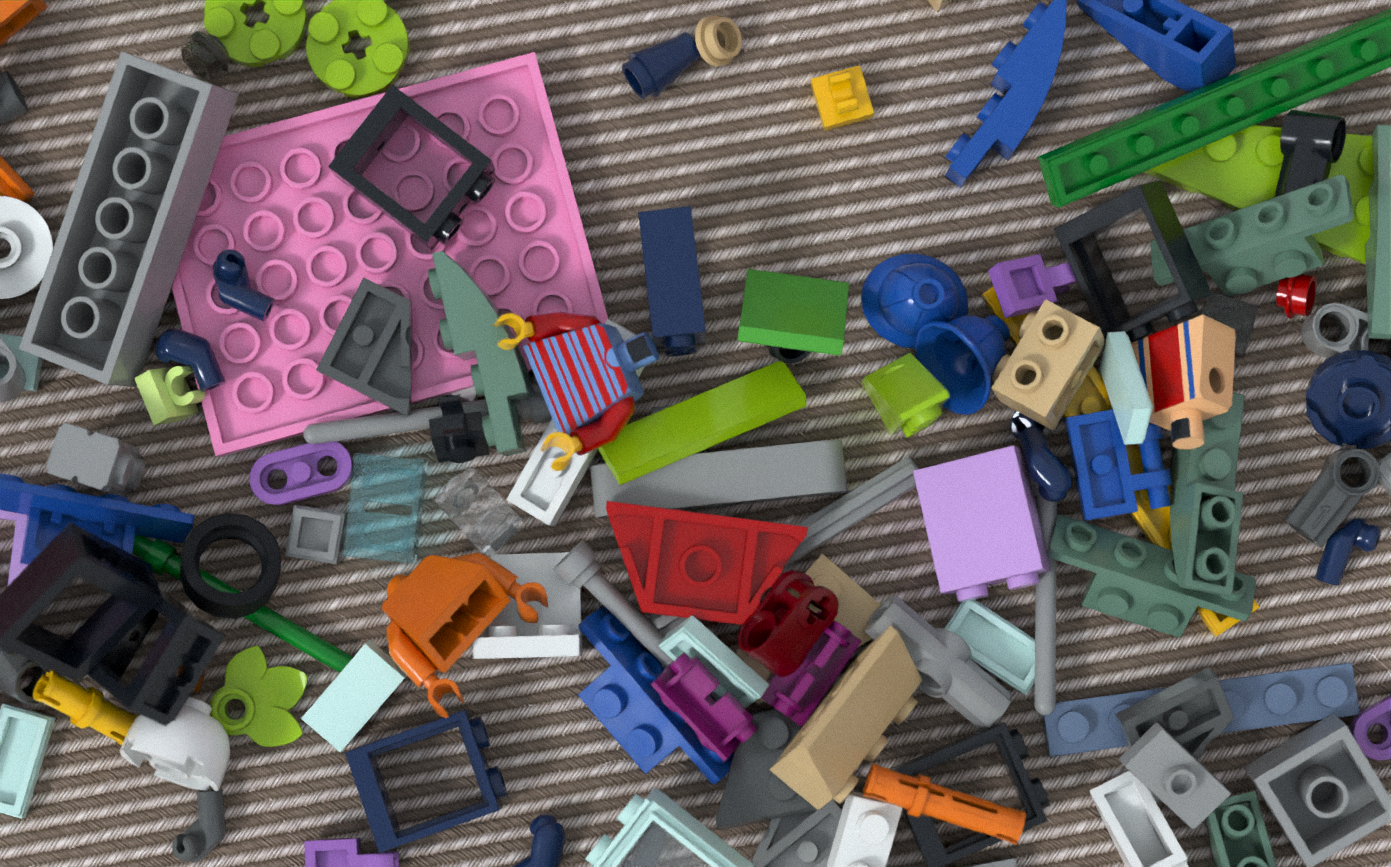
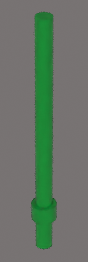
(163, 559)

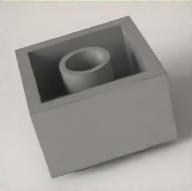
(1321, 790)

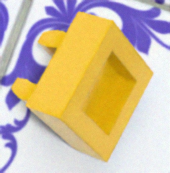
(842, 98)

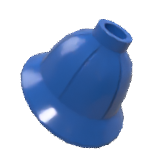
(909, 293)
(963, 357)

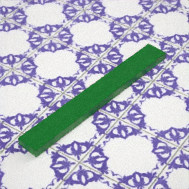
(1217, 110)

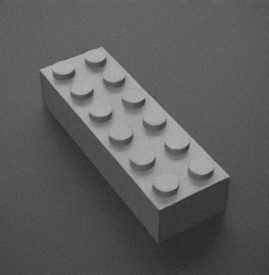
(128, 221)

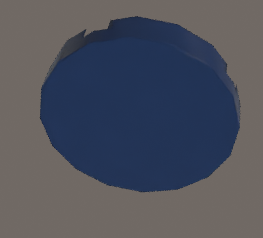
(1352, 399)

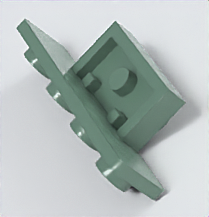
(1265, 239)
(1139, 579)

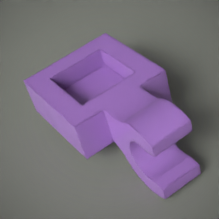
(1026, 284)
(345, 853)

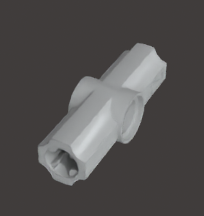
(943, 664)

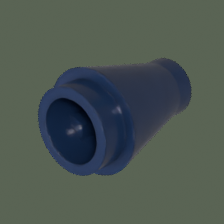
(659, 65)

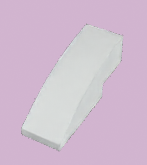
(1137, 824)

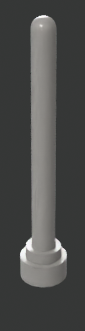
(374, 425)
(582, 569)
(1045, 614)

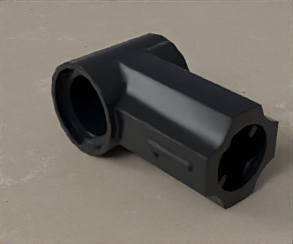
(1309, 149)

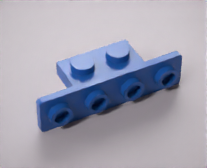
(106, 516)
(633, 708)

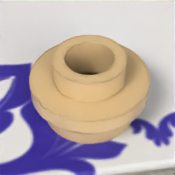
(717, 40)

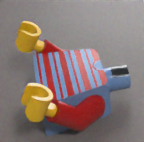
(583, 376)

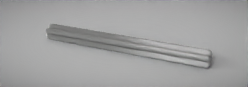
(836, 518)

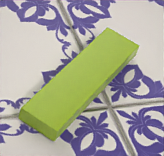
(703, 421)

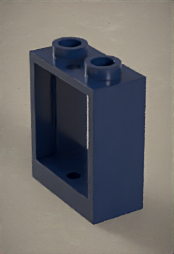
(672, 280)
(376, 798)

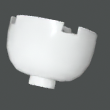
(186, 751)

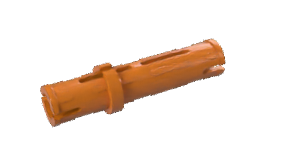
(955, 807)

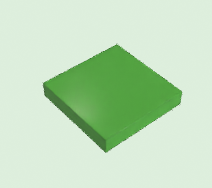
(794, 312)

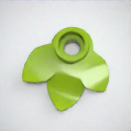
(266, 697)

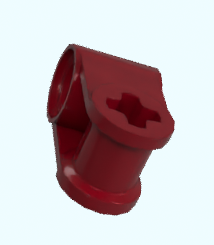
(784, 626)

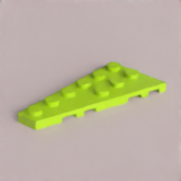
(1247, 169)

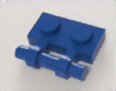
(1104, 469)

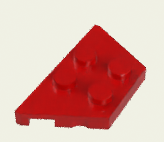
(700, 560)

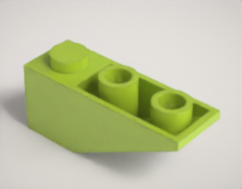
(905, 395)

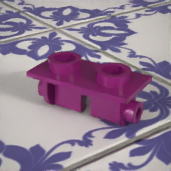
(686, 690)
(802, 690)

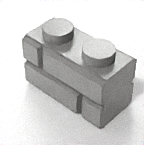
(95, 460)

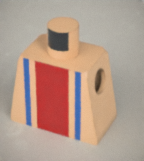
(1188, 376)

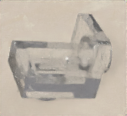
(479, 511)

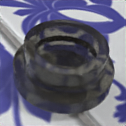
(205, 56)

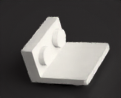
(557, 625)

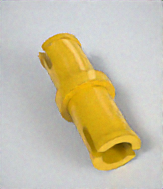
(84, 706)

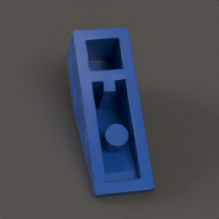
(1169, 39)

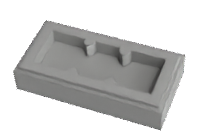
(1175, 776)

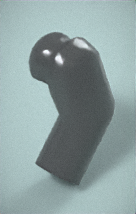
(206, 831)

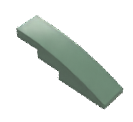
(1379, 243)

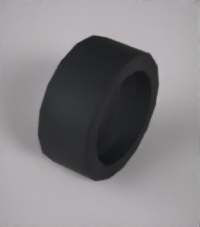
(236, 528)

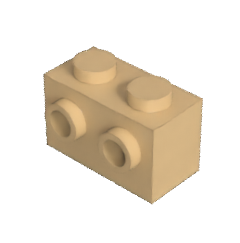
(1047, 363)

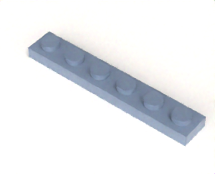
(1253, 700)

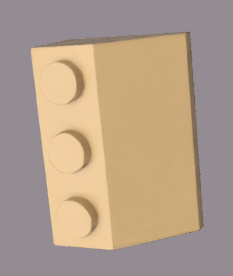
(851, 722)

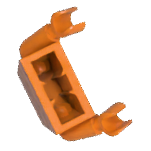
(444, 610)

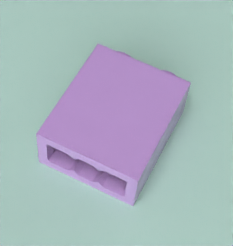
(982, 523)

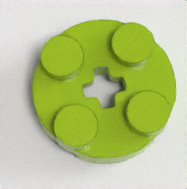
(263, 42)
(343, 72)

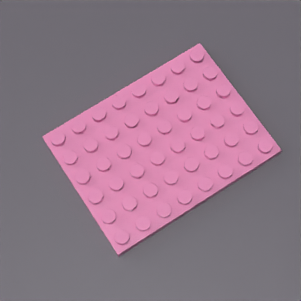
(317, 238)

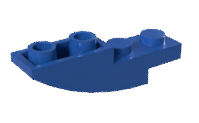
(1024, 79)

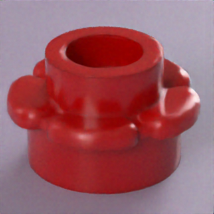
(1297, 295)

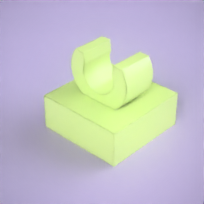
(168, 394)

